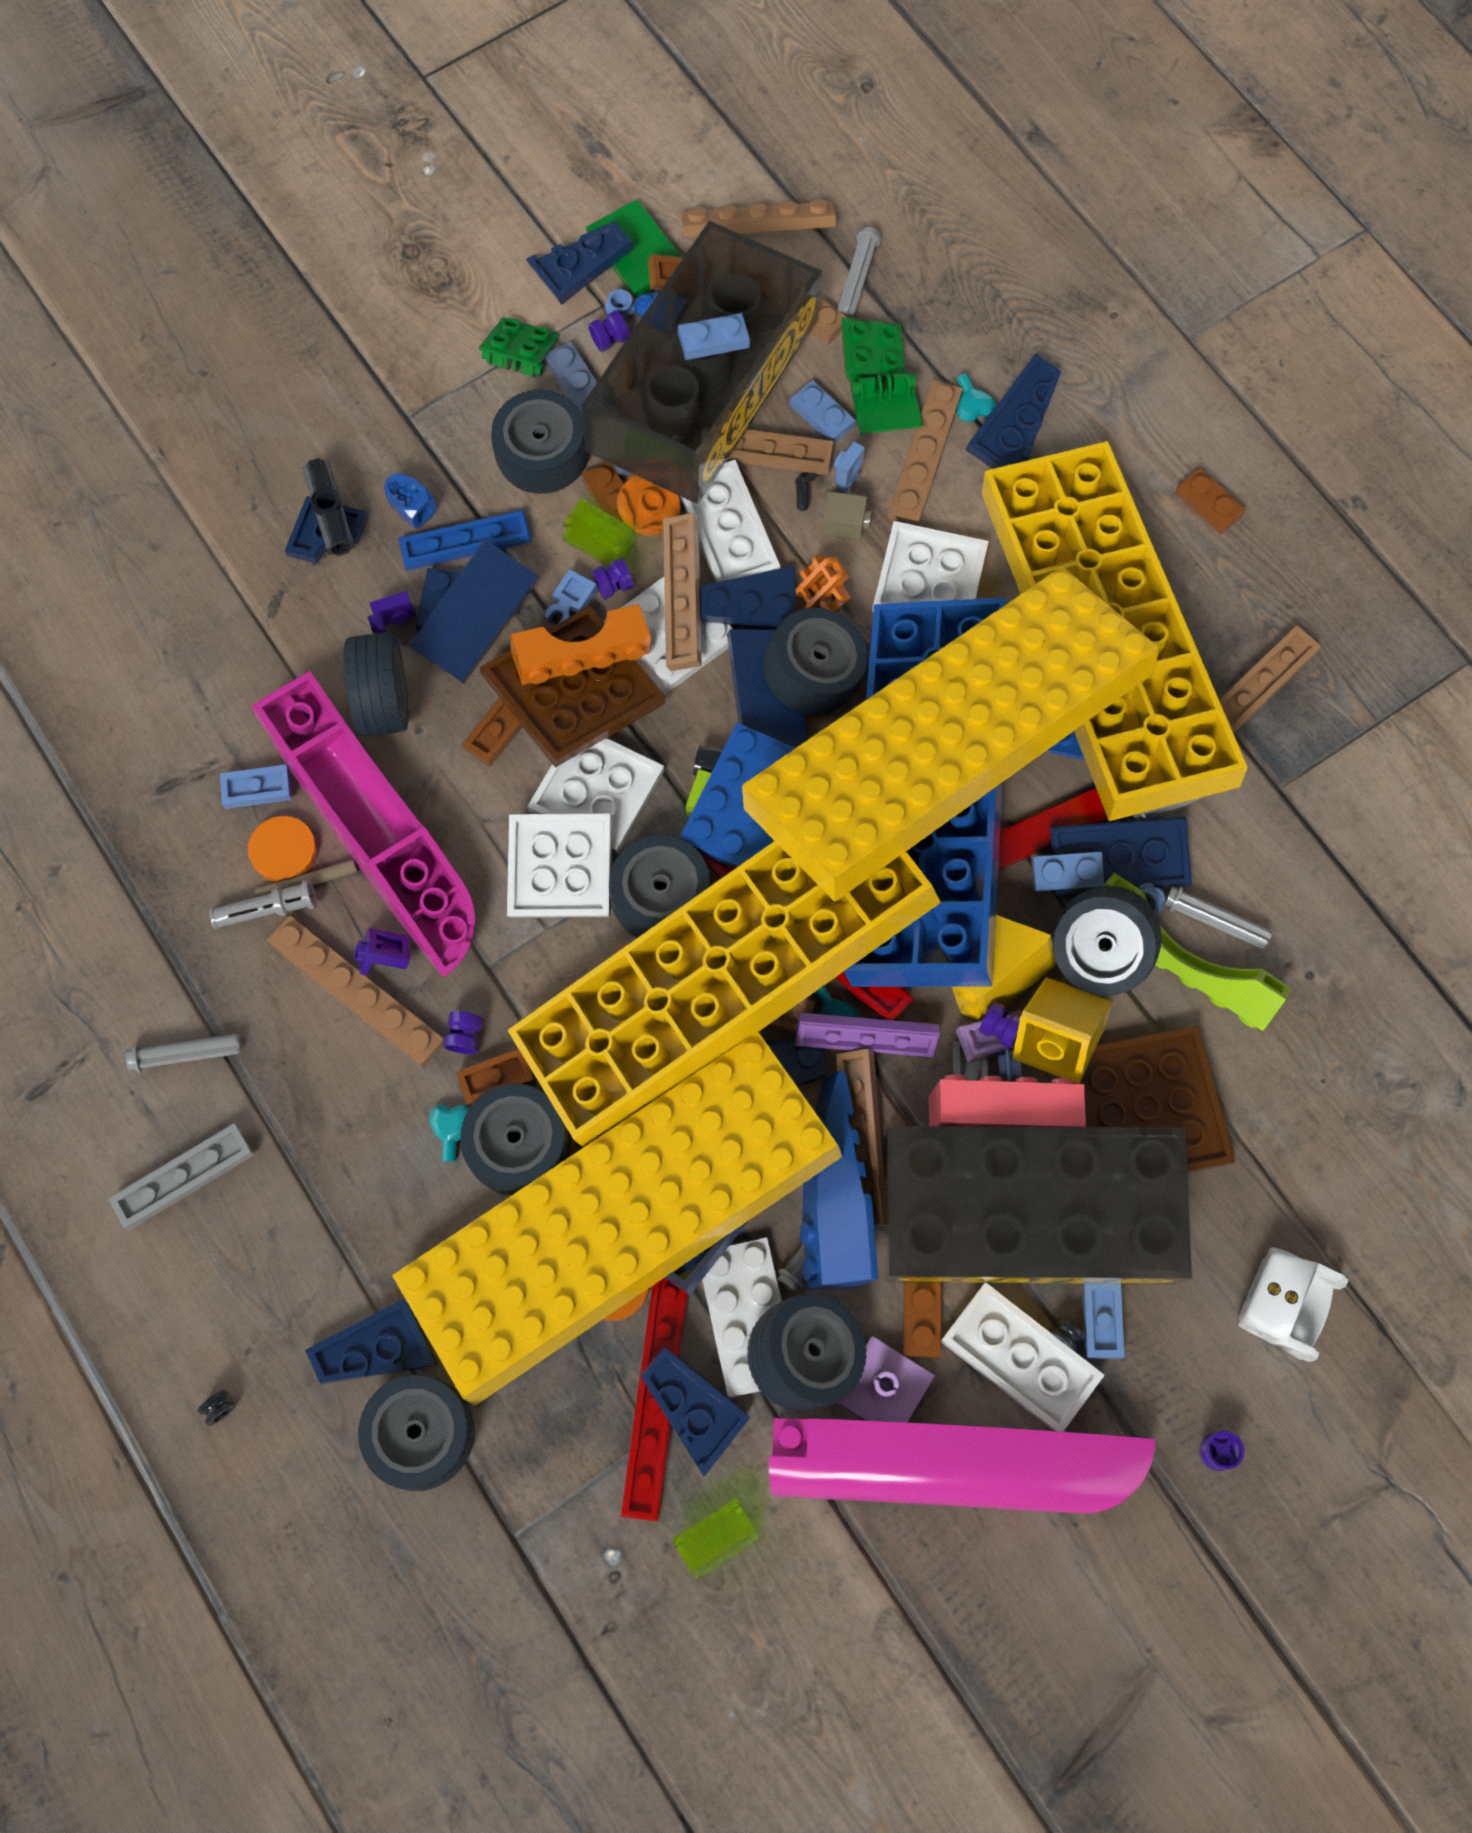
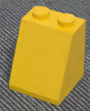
(1020, 961)
(1061, 1029)

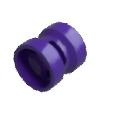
(608, 331)
(612, 578)
(1001, 1024)
(463, 1033)
(1226, 1446)

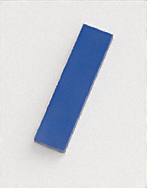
(463, 539)

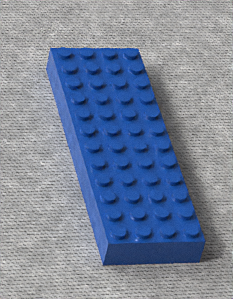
(960, 858)

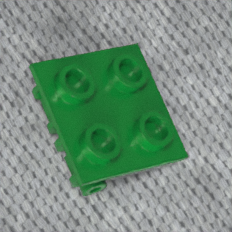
(518, 344)
(871, 348)
(886, 403)

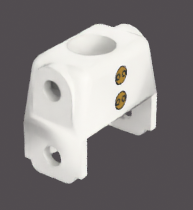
(1290, 1302)

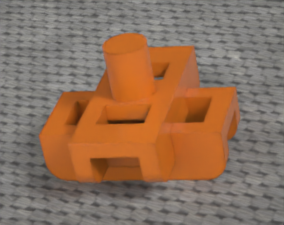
(826, 587)

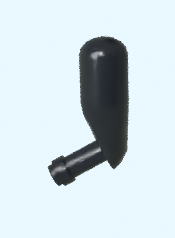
(802, 491)

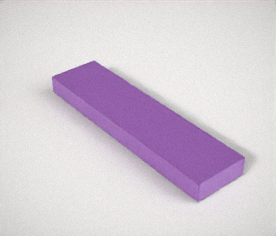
(867, 1033)

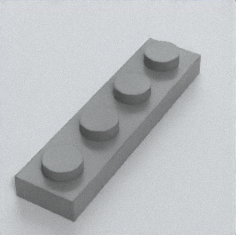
(180, 1177)

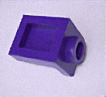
(390, 610)
(383, 949)

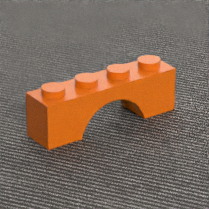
(543, 656)

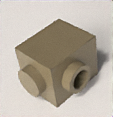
(846, 516)

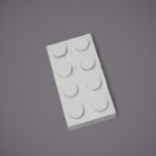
(731, 528)
(737, 1295)
(1022, 1358)

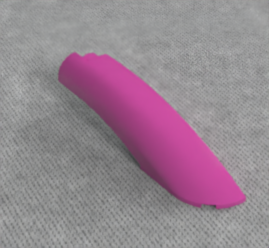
(370, 820)
(955, 1465)

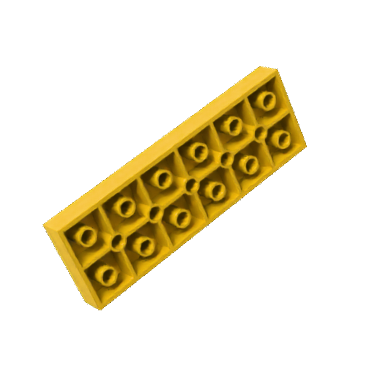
(948, 732)
(1169, 732)
(706, 983)
(615, 1218)

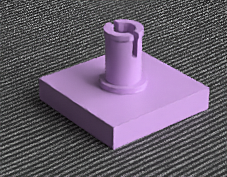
(888, 1387)

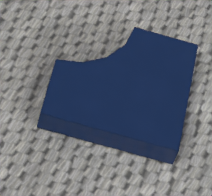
(306, 538)

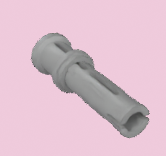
(280, 900)

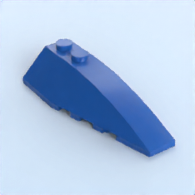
(835, 1211)

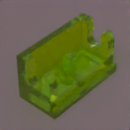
(598, 533)
(715, 1539)

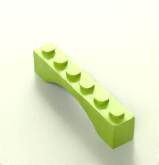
(1246, 992)

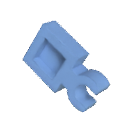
(848, 465)
(572, 595)

